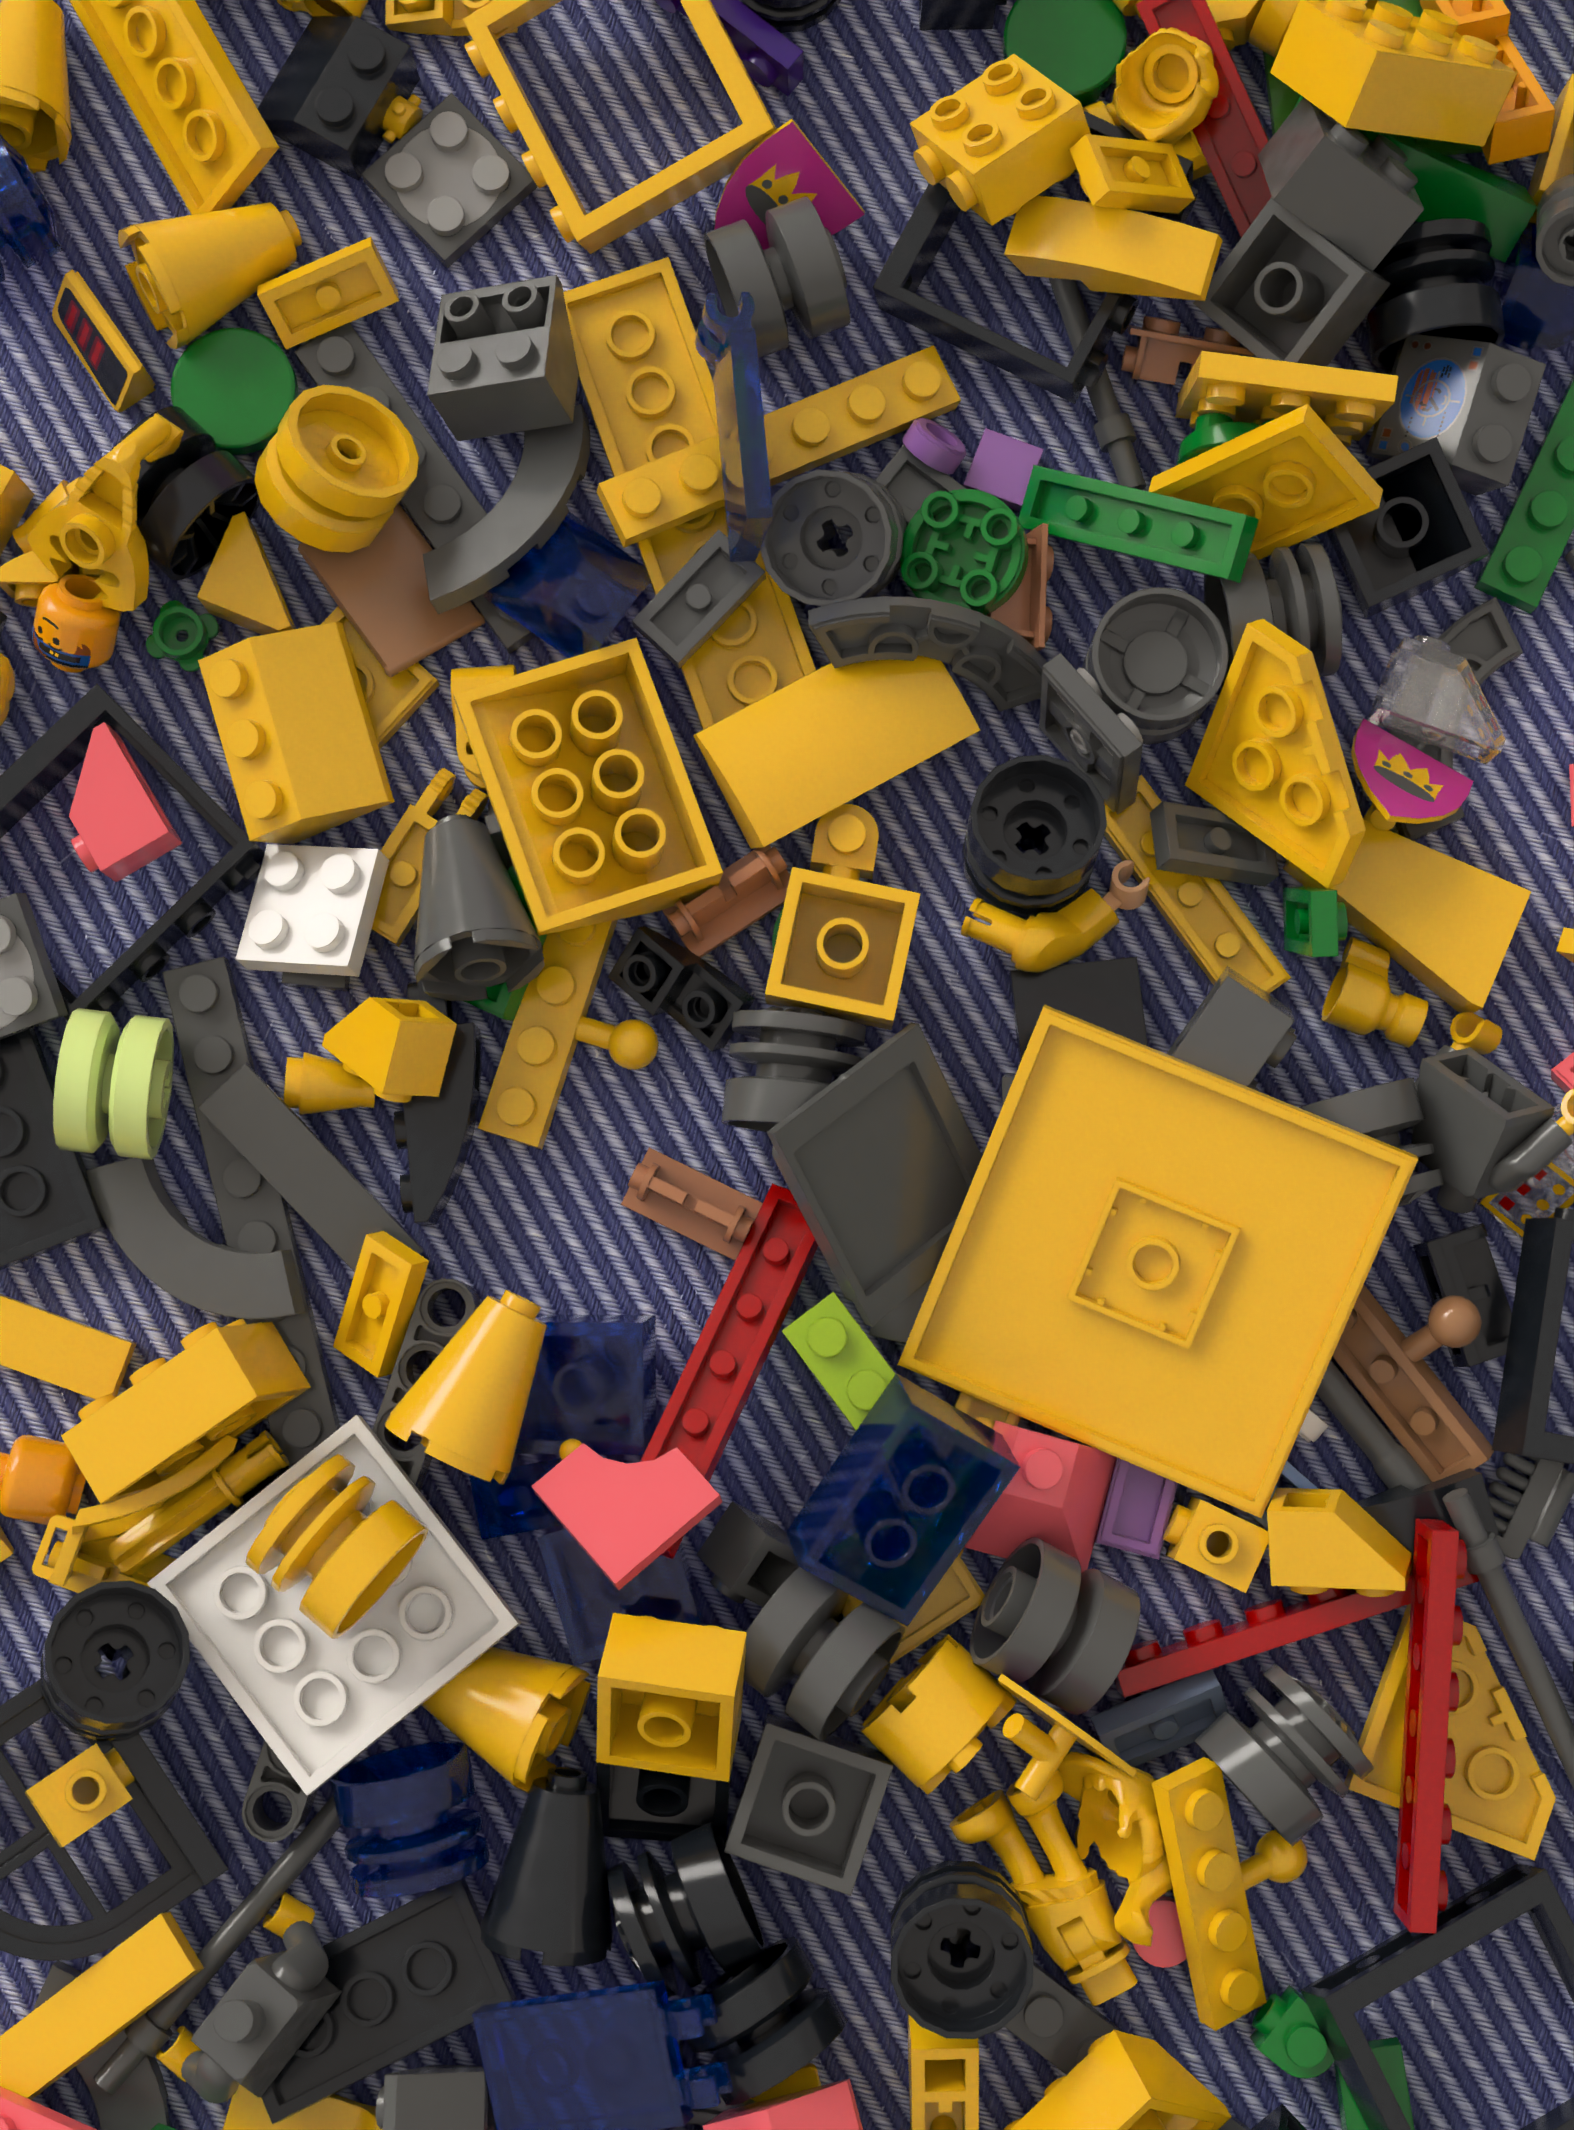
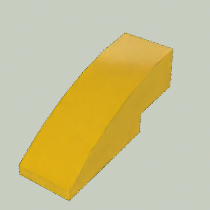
(1112, 249)

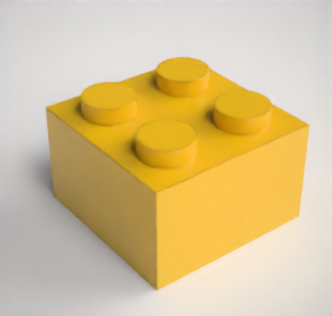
(842, 947)
(670, 1696)

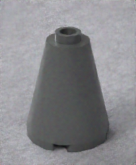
(470, 917)

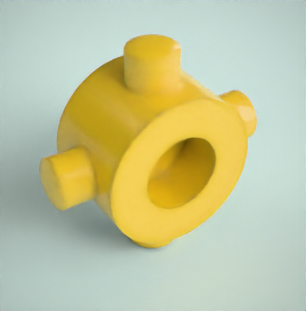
(401, 117)

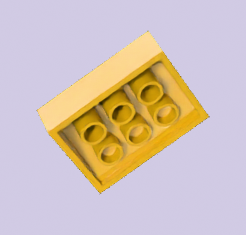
(589, 789)

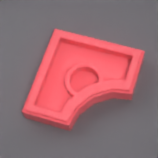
(625, 1510)

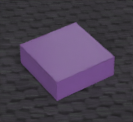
(1003, 467)

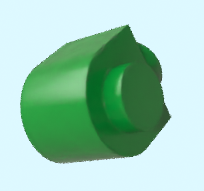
(1291, 2036)

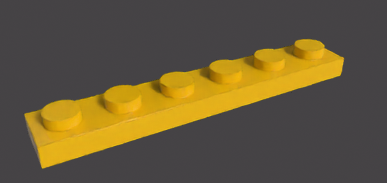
(796, 441)

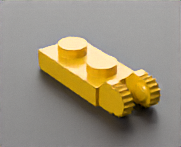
(404, 849)

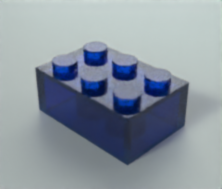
(901, 1500)

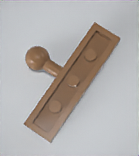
(1406, 1390)

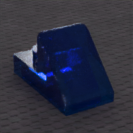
(513, 1505)

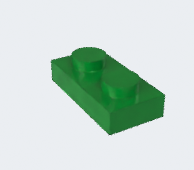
(1313, 921)

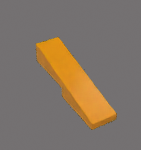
(1527, 113)

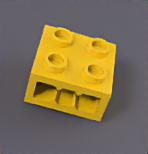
(1000, 139)

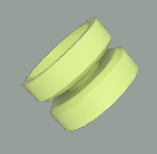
(113, 1083)

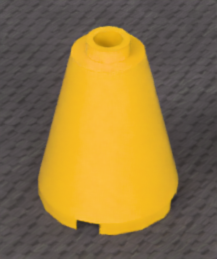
(34, 81)
(206, 264)
(477, 1390)
(513, 1711)

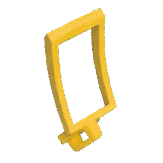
(119, 1516)

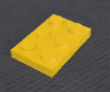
(1284, 474)

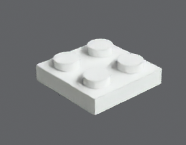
(312, 909)

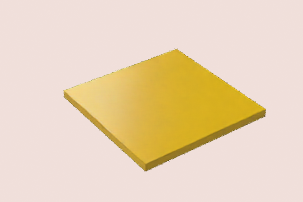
(1156, 1260)

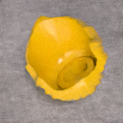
(1165, 86)

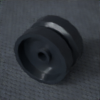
(768, 2021)

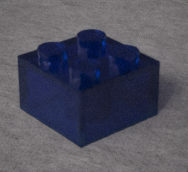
(593, 1385)
(589, 1598)

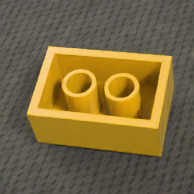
(1393, 70)
(183, 1407)

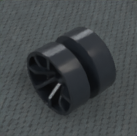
(190, 498)

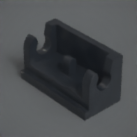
(1465, 1267)

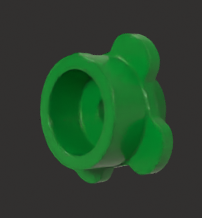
(176, 618)

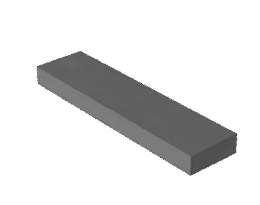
(299, 1165)

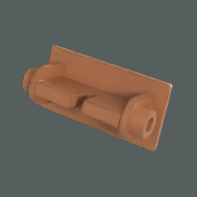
(1163, 348)
(1027, 608)
(744, 896)
(691, 1203)

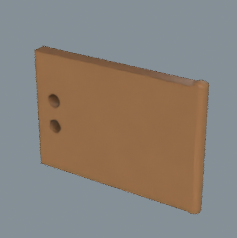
(388, 596)

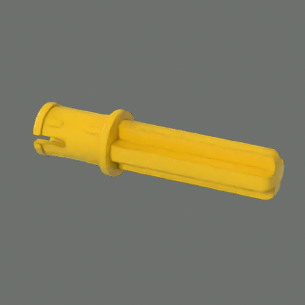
(198, 1504)

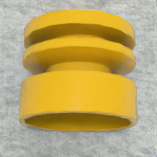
(345, 1553)

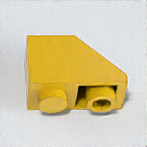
(394, 1046)
(1331, 1542)

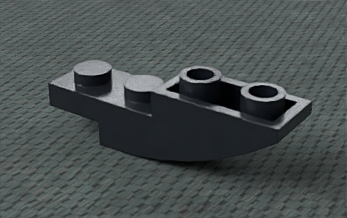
(441, 1127)

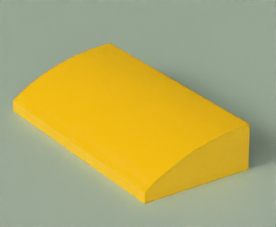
(831, 740)

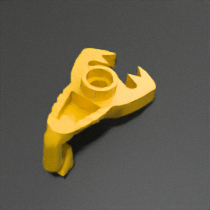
(100, 516)

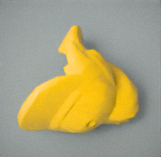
(1125, 1825)

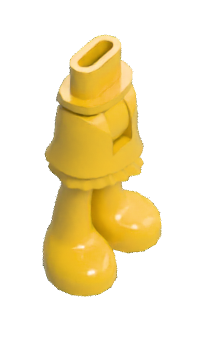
(1064, 1907)

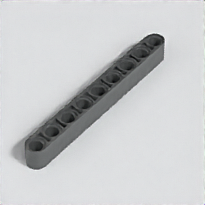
(422, 1335)

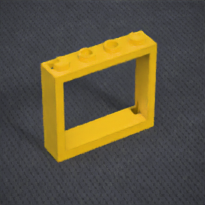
(657, 192)

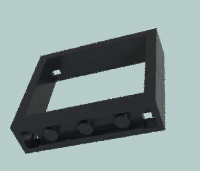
(916, 251)
(52, 760)
(1534, 1342)
(1409, 1954)

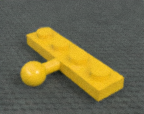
(547, 1034)
(1212, 1887)

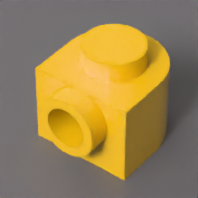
(845, 843)

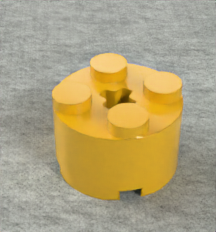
(937, 1714)

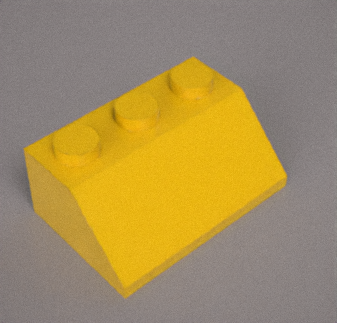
(295, 732)
(1126, 2086)

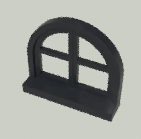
(160, 1810)

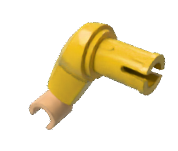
(1056, 936)

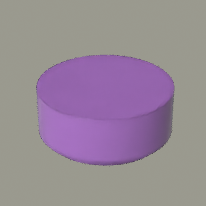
(934, 445)

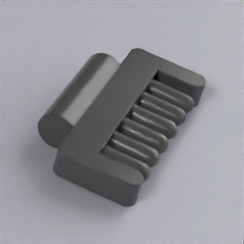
(1536, 1508)

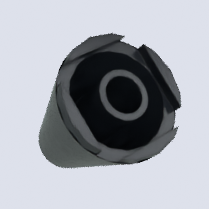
(554, 1877)

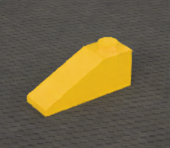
(942, 2080)

